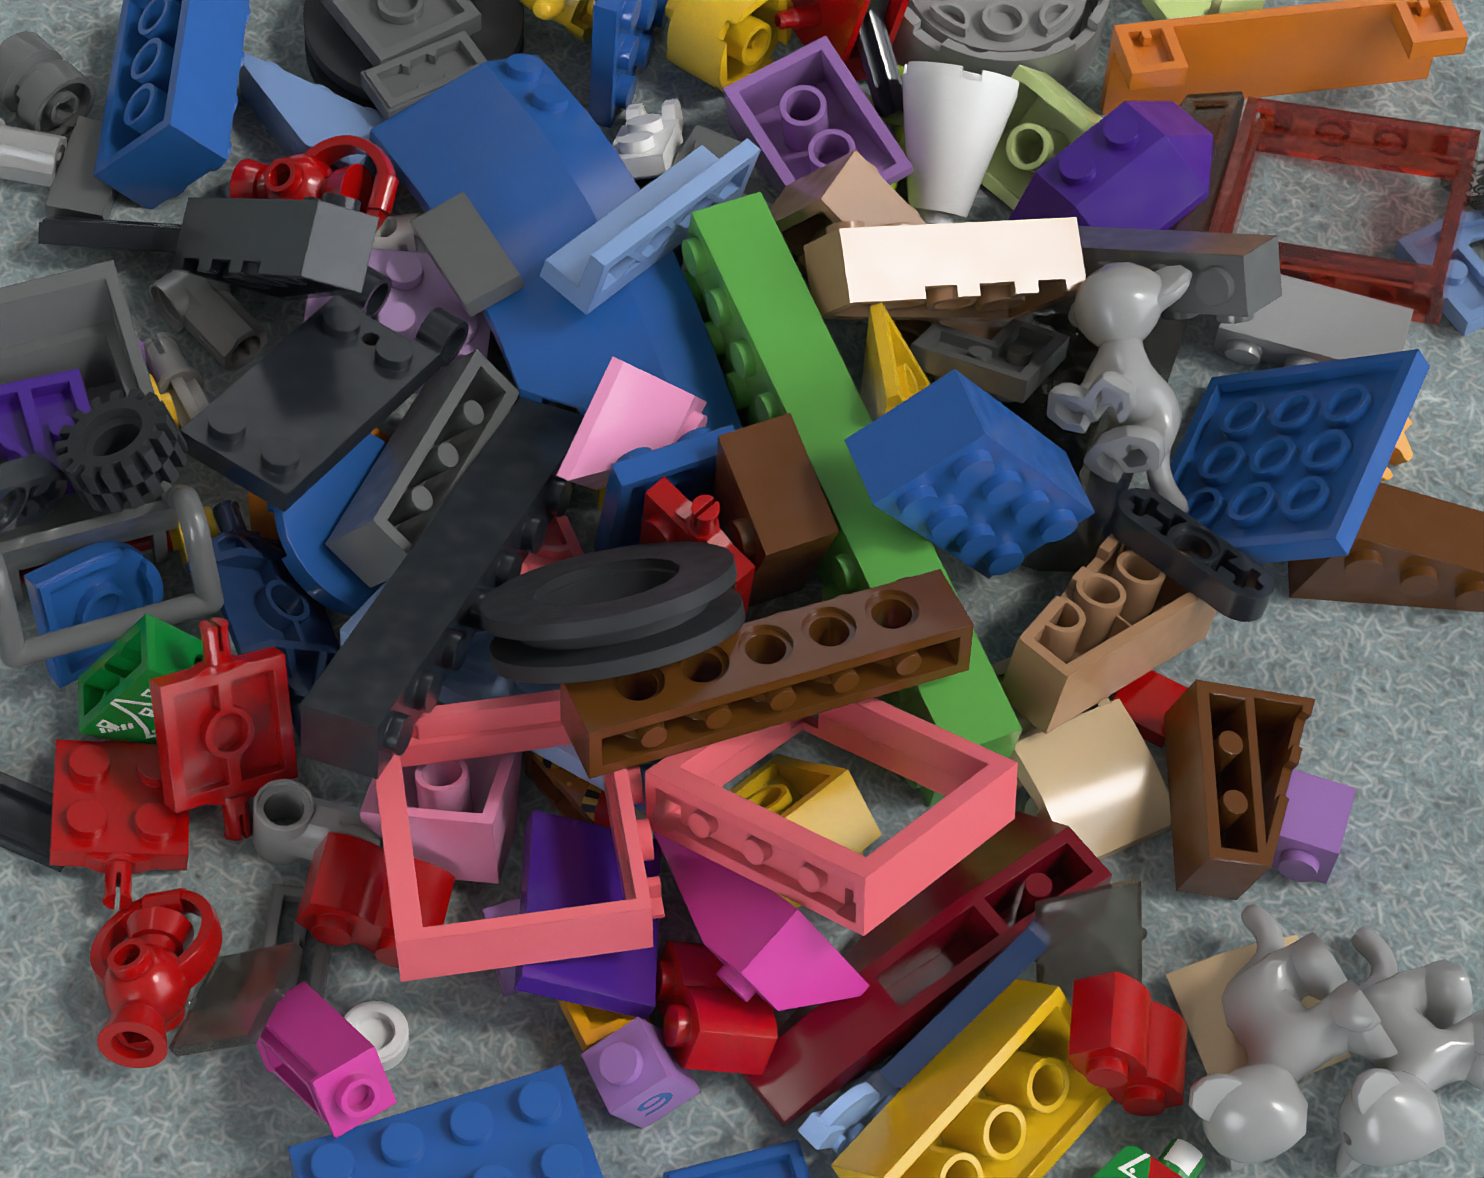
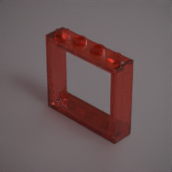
(1368, 143)

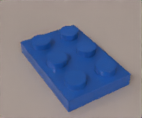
(686, 464)

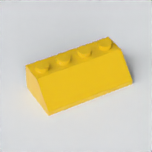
(988, 1101)

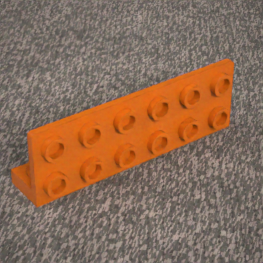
(1280, 50)

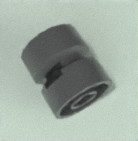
(41, 85)

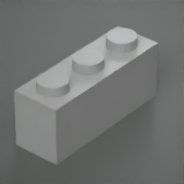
(1315, 326)

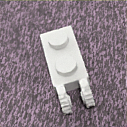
(650, 140)

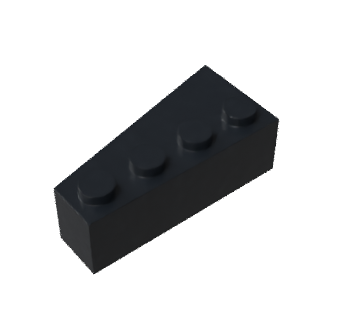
(278, 244)

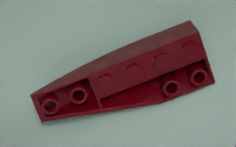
(924, 959)

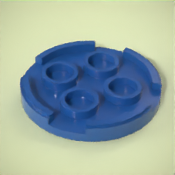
(311, 522)

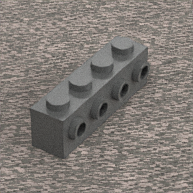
(1229, 270)
(421, 465)

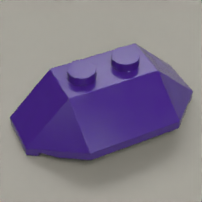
(1129, 170)

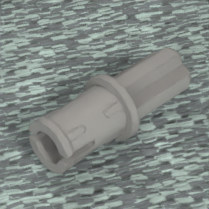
(176, 377)

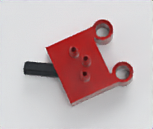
(862, 38)

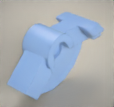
(845, 1117)

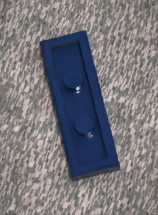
(966, 1004)

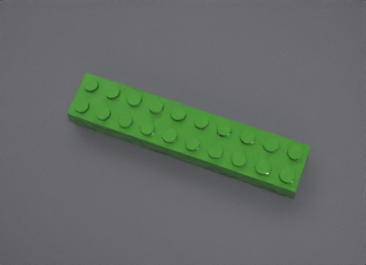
(786, 362)

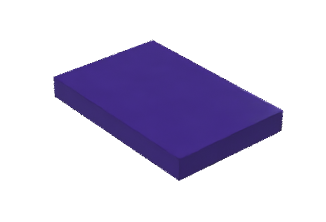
(576, 866)

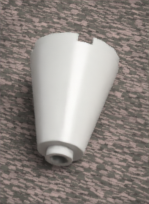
(951, 134)

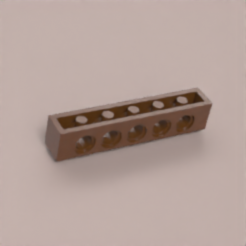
(773, 674)

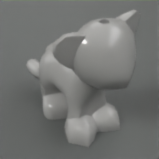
(1116, 313)
(1425, 1012)
(1260, 1106)

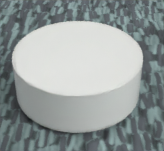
(384, 1028)

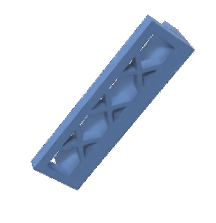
(646, 225)

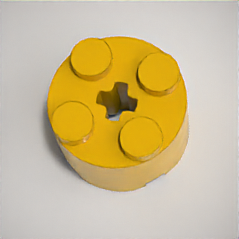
(723, 37)

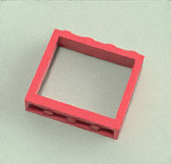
(491, 729)
(853, 890)

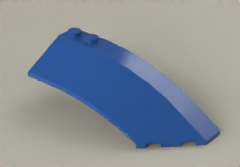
(539, 181)

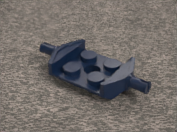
(269, 606)

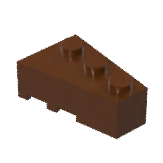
(772, 505)
(1405, 554)
(1229, 782)

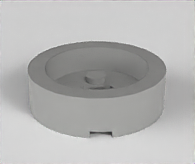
(1003, 34)

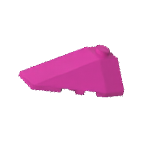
(759, 936)

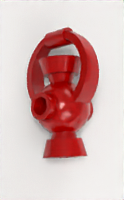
(311, 176)
(152, 971)

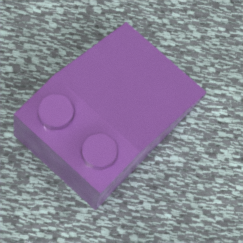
(808, 115)

